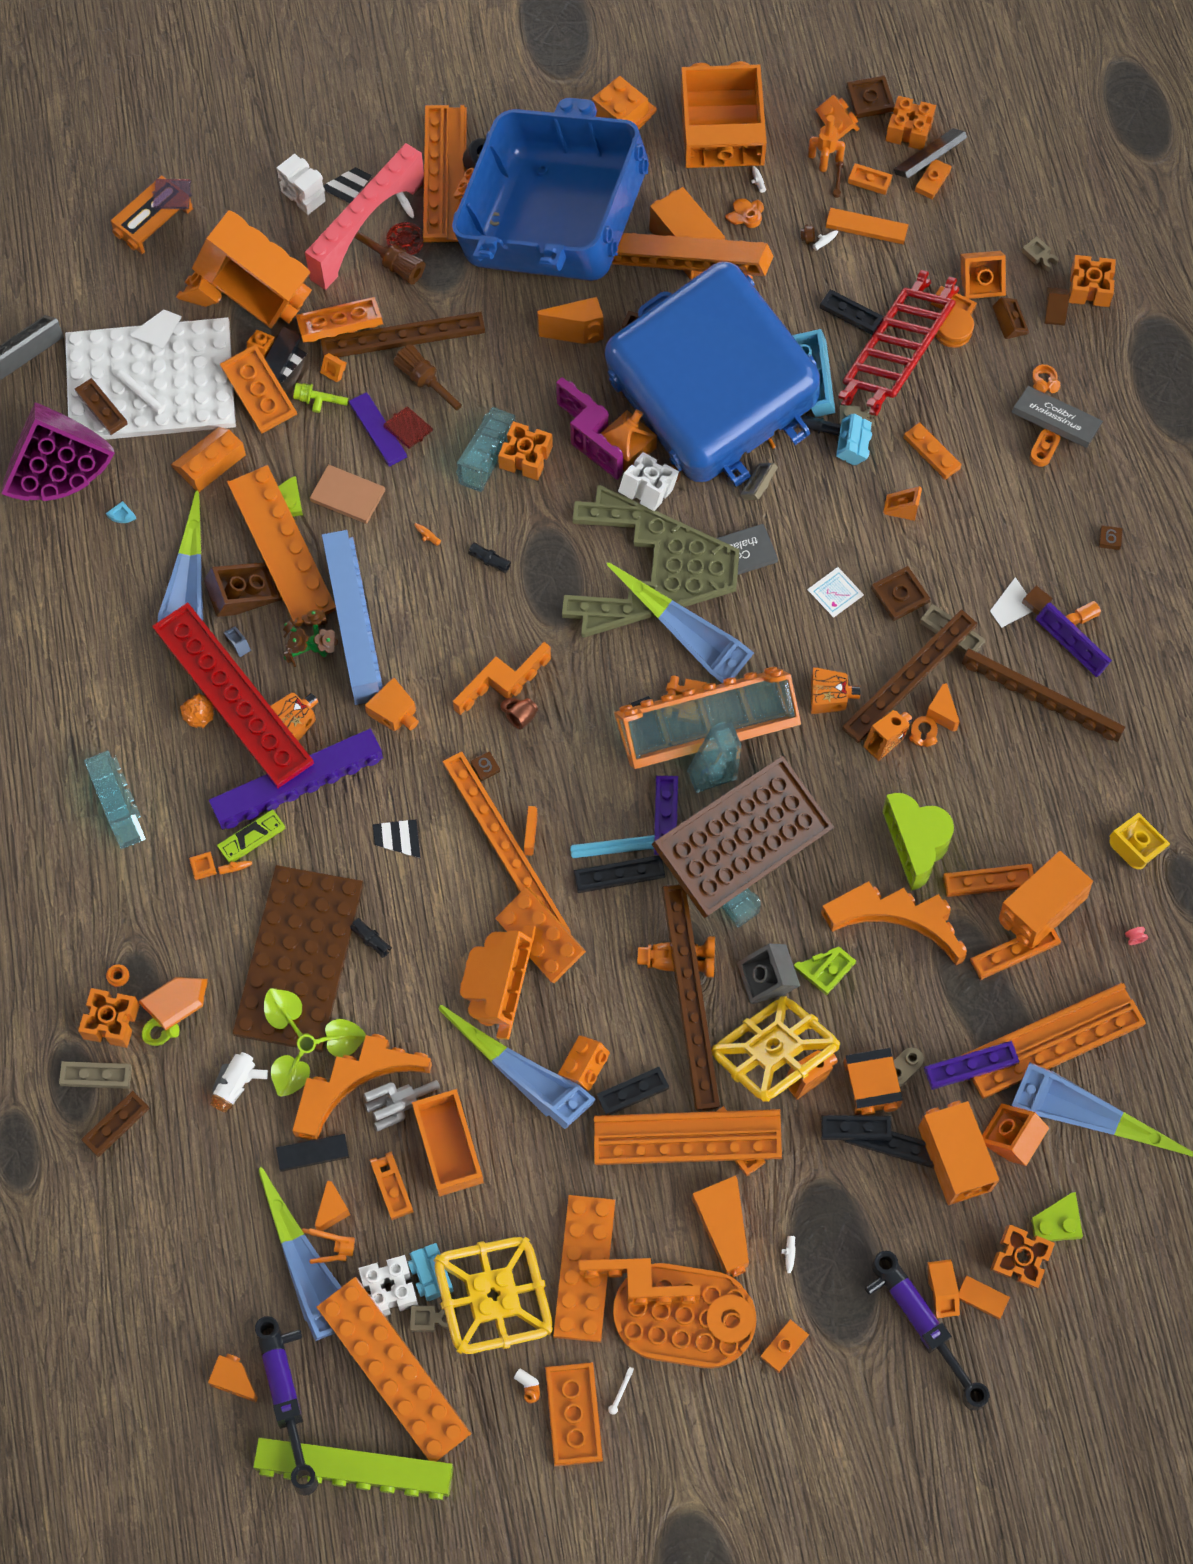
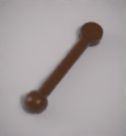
(836, 193)

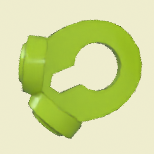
(172, 1032)

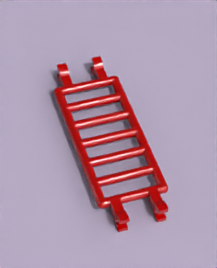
(882, 392)

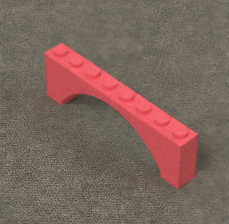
(399, 175)

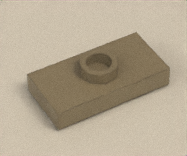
(759, 481)

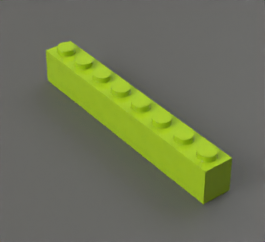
(357, 1468)

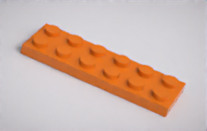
(581, 1298)

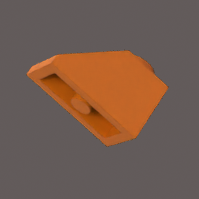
(232, 1377)

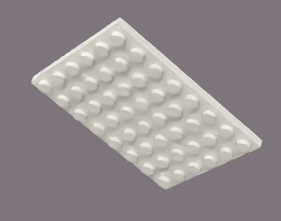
(179, 377)

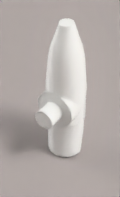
(758, 180)
(405, 204)
(825, 239)
(789, 1253)

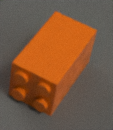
(682, 217)
(1045, 900)
(958, 1152)

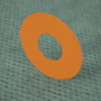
(716, 1326)

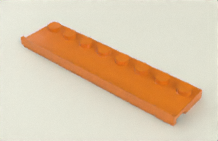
(443, 169)
(281, 544)
(1064, 1036)
(687, 1137)

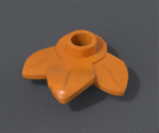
(746, 213)

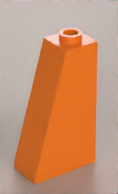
(723, 1221)

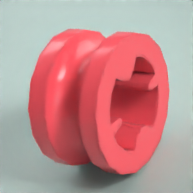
(1136, 935)

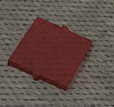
(408, 427)

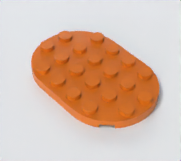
(678, 1330)

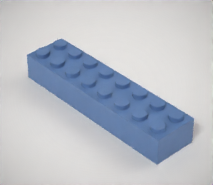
(352, 616)

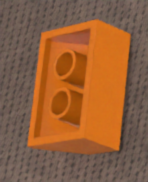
(210, 458)

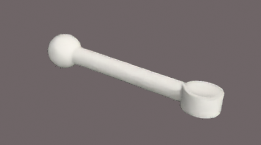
(613, 1408)

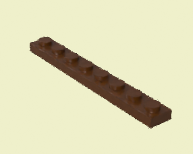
(404, 335)
(910, 675)
(1048, 698)

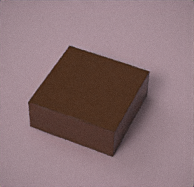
(1036, 600)

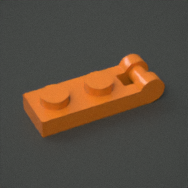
(392, 1186)

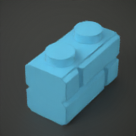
(854, 439)
(424, 1266)

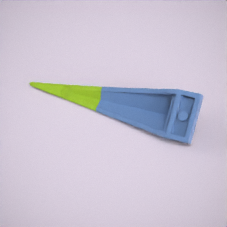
(186, 577)
(712, 647)
(545, 1089)
(1064, 1101)
(311, 1281)

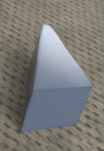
(237, 641)

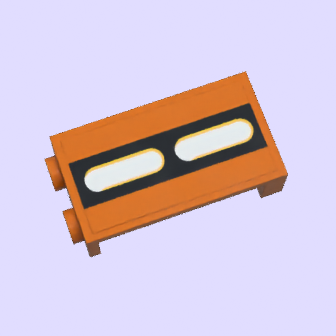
(141, 220)

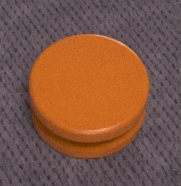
(956, 328)

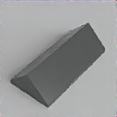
(28, 344)

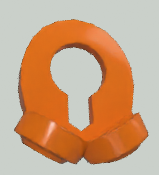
(1052, 385)
(915, 736)

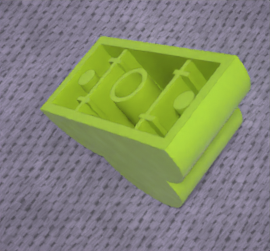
(918, 835)

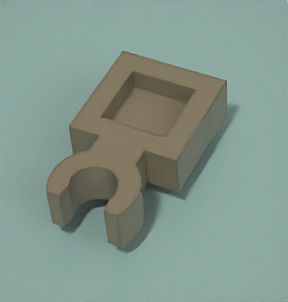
(1038, 252)
(845, 411)
(424, 1319)

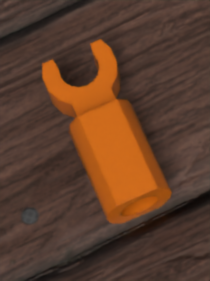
(1084, 613)

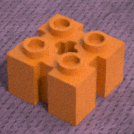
(910, 123)
(1092, 281)
(525, 450)
(102, 1007)
(1036, 1250)

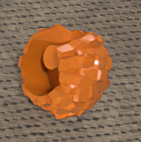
(197, 711)

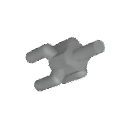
(396, 1101)

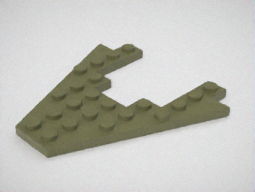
(685, 563)

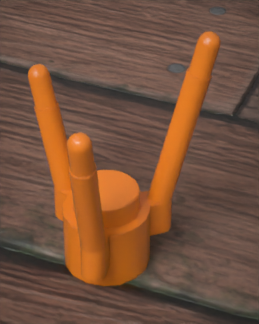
(343, 1245)

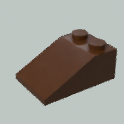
(240, 588)

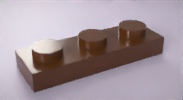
(101, 406)
(115, 1124)

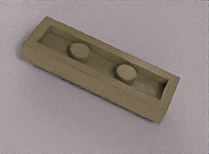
(936, 619)
(95, 1075)

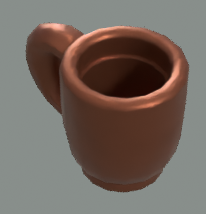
(520, 713)

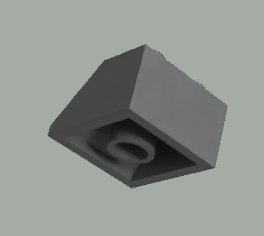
(768, 973)

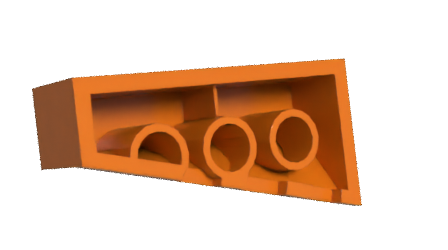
(200, 291)

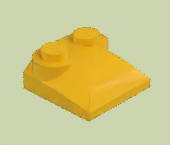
(1137, 841)

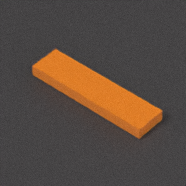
(867, 226)
(986, 880)
(1010, 954)

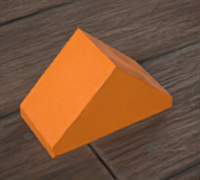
(903, 503)
(943, 709)
(331, 1208)

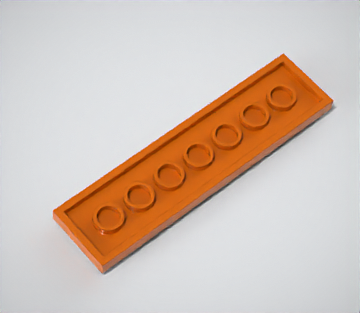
(393, 1370)

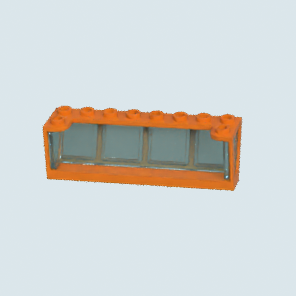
(681, 722)

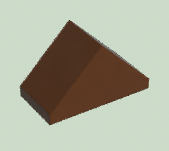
(1056, 306)

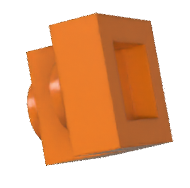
(944, 1287)

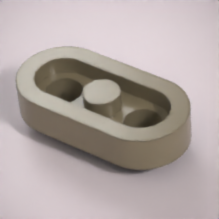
(905, 1066)

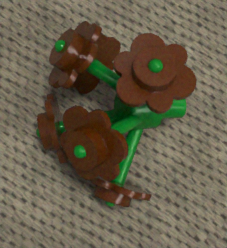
(321, 642)

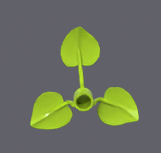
(290, 1073)

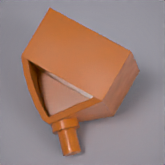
(630, 437)

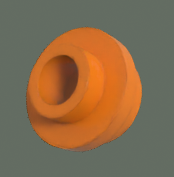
(115, 969)

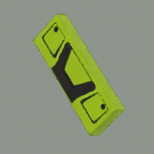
(251, 836)

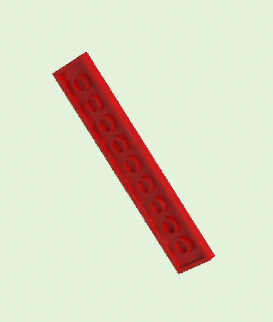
(233, 695)

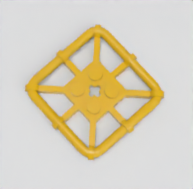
(772, 1059)
(486, 1309)

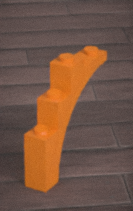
(899, 908)
(375, 1060)

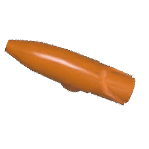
(427, 534)
(234, 866)

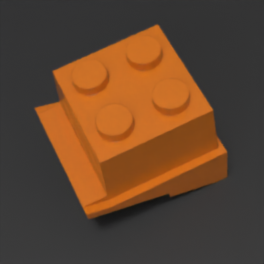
(623, 102)

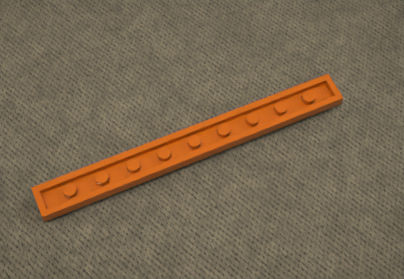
(497, 830)

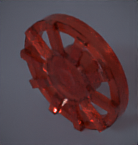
(405, 237)

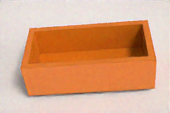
(447, 1142)

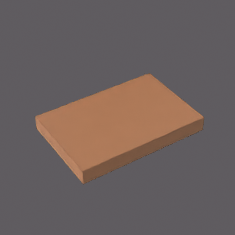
(347, 494)

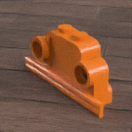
(496, 977)

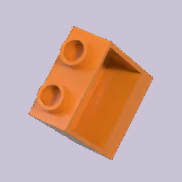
(723, 115)
(253, 271)

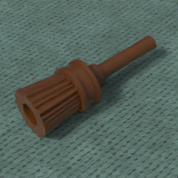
(396, 259)
(422, 372)

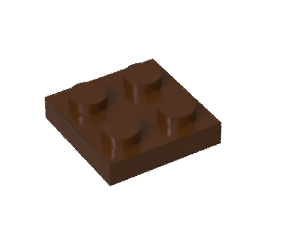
(870, 96)
(900, 593)

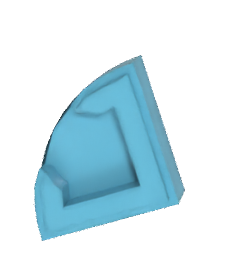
(121, 514)

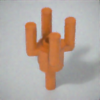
(827, 144)

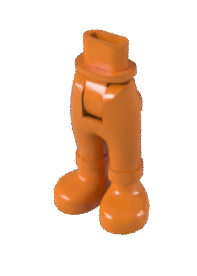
(660, 956)

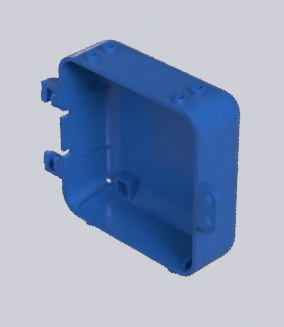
(559, 192)
(713, 373)

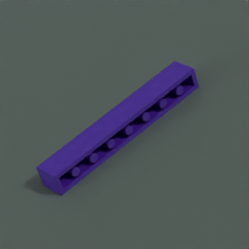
(328, 767)

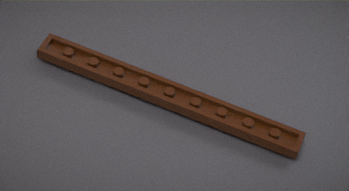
(690, 998)

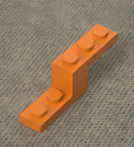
(502, 678)
(639, 1281)

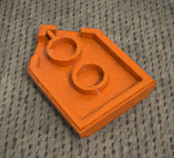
(175, 1000)

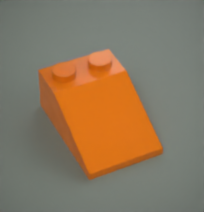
(573, 322)

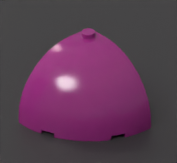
(54, 457)

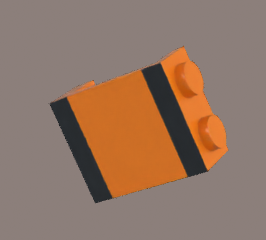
(873, 1081)

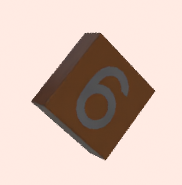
(1110, 537)
(485, 766)

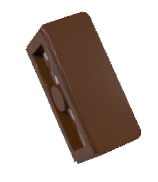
(1010, 318)

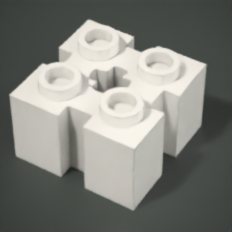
(301, 183)
(648, 481)
(396, 1273)

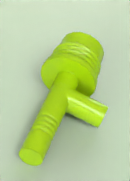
(305, 392)

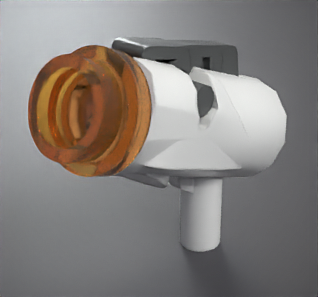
(232, 1079)

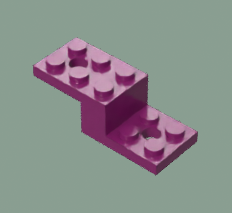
(586, 428)

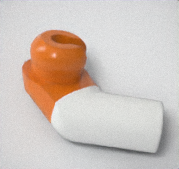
(531, 1386)

